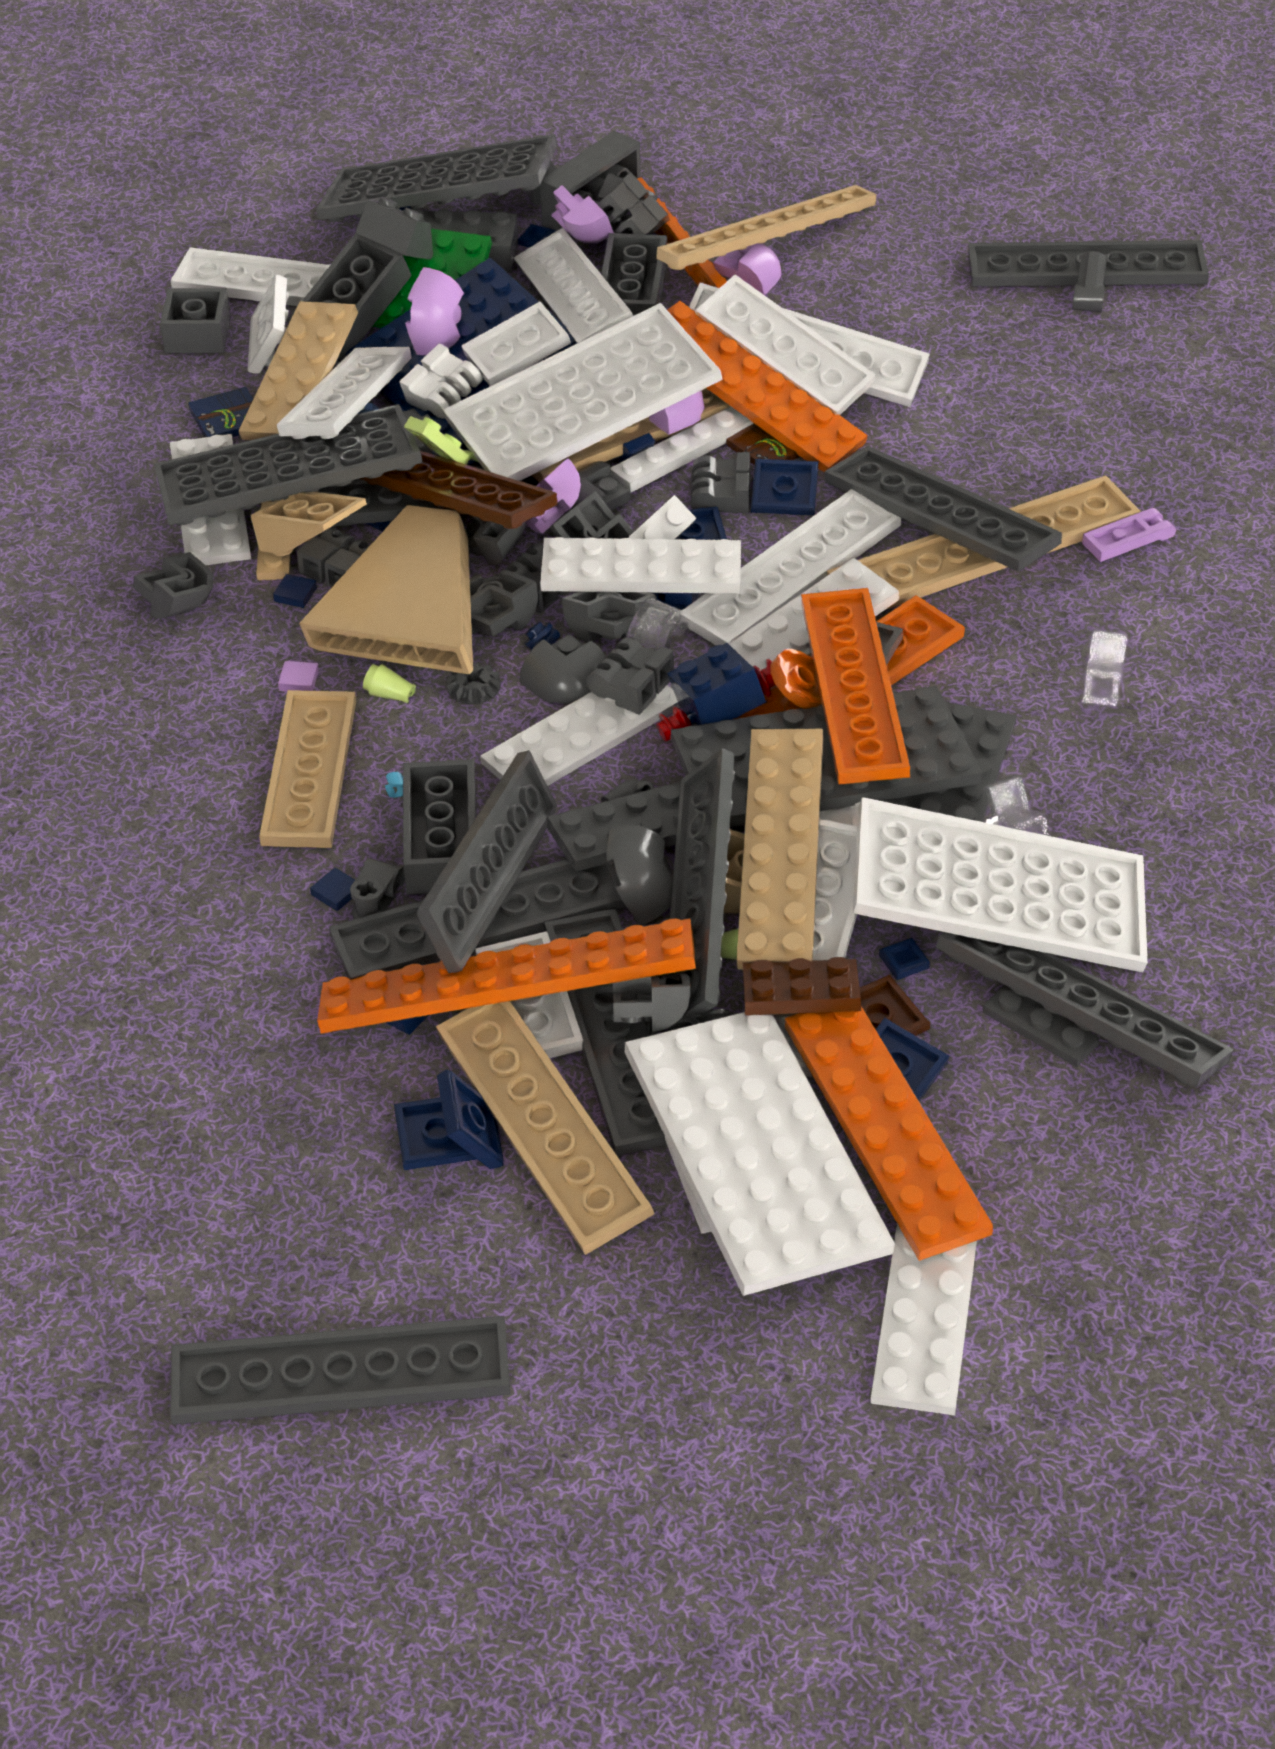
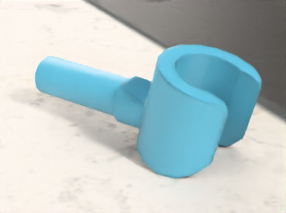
(394, 779)

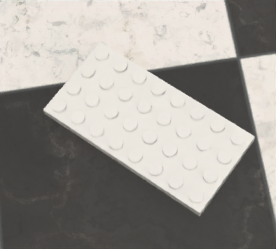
(582, 394)
(1000, 885)
(758, 1151)

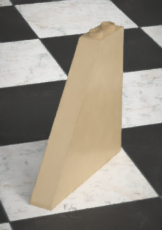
(403, 597)

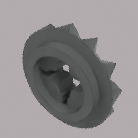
(474, 692)

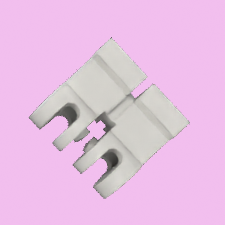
(439, 381)

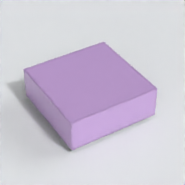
(298, 676)

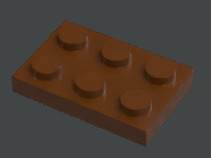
(801, 986)

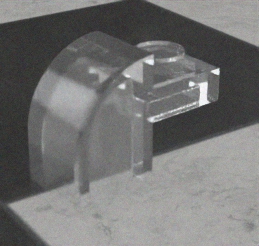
(656, 624)
(1105, 667)
(1011, 808)

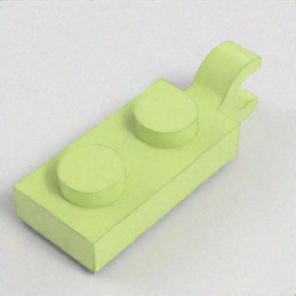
(443, 445)

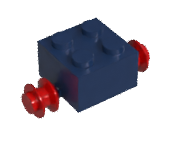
(715, 689)

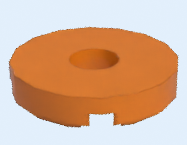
(796, 678)

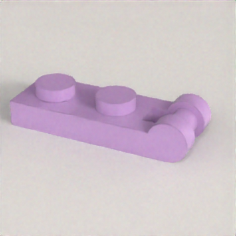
(1128, 534)

